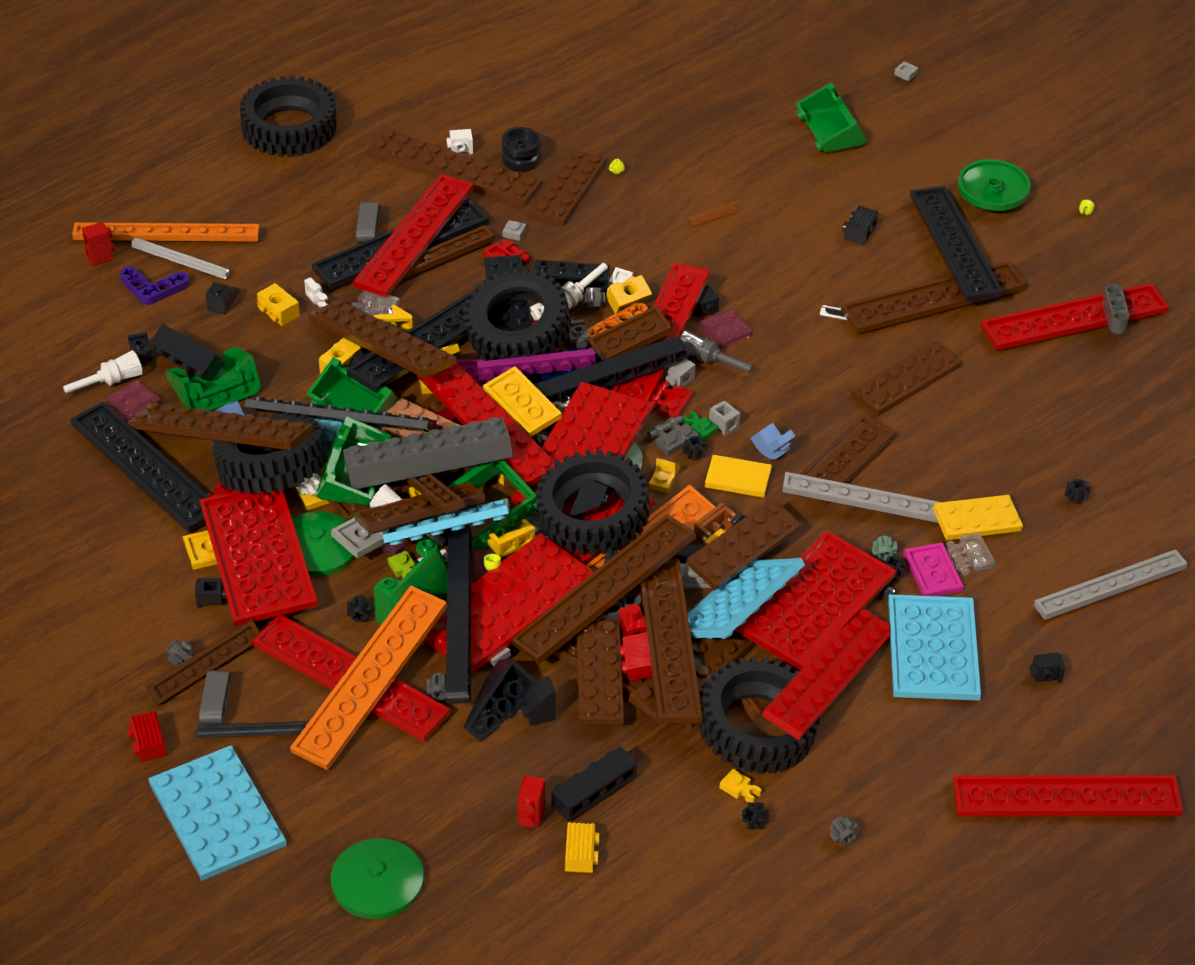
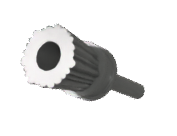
(708, 351)

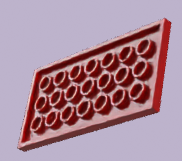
(594, 422)
(258, 555)
(514, 597)
(817, 601)

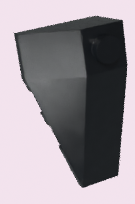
(499, 698)

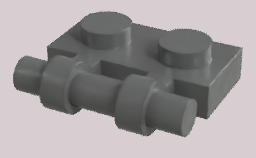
(674, 440)

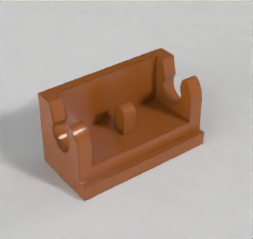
(713, 521)

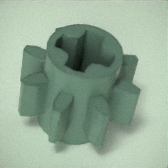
(884, 547)

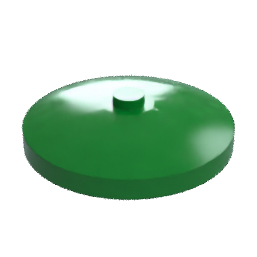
(993, 184)
(320, 550)
(377, 878)

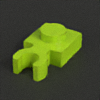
(401, 564)

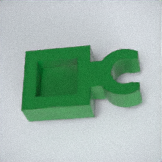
(702, 426)

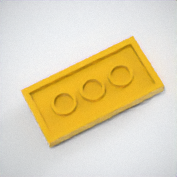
(522, 401)
(977, 515)

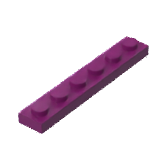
(537, 363)

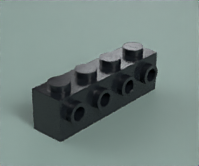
(573, 272)
(187, 352)
(594, 783)

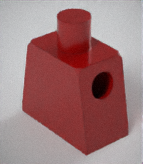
(631, 620)

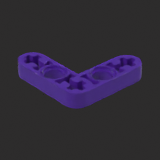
(151, 293)

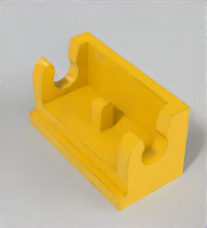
(512, 540)

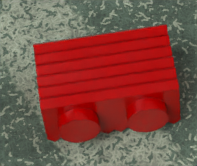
(98, 243)
(637, 656)
(147, 736)
(531, 801)

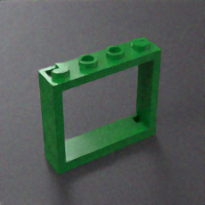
(483, 473)

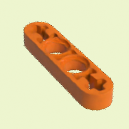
(613, 320)

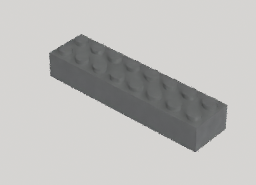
(427, 453)

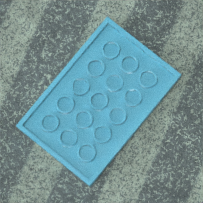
(456, 521)
(740, 597)
(933, 647)
(217, 812)

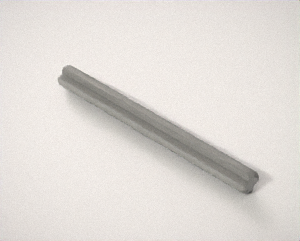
(180, 258)

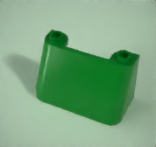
(830, 120)
(232, 383)
(339, 390)
(334, 480)
(428, 575)

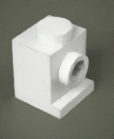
(460, 141)

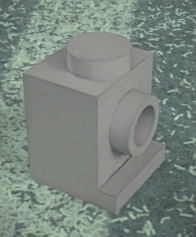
(681, 373)
(725, 417)

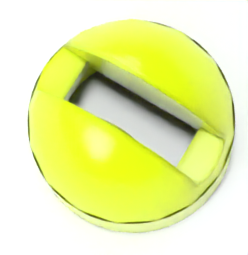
(617, 167)
(1086, 203)
(492, 561)

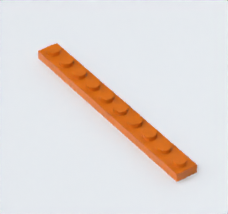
(176, 231)

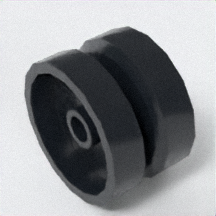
(521, 148)

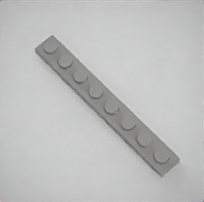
(859, 496)
(1110, 584)

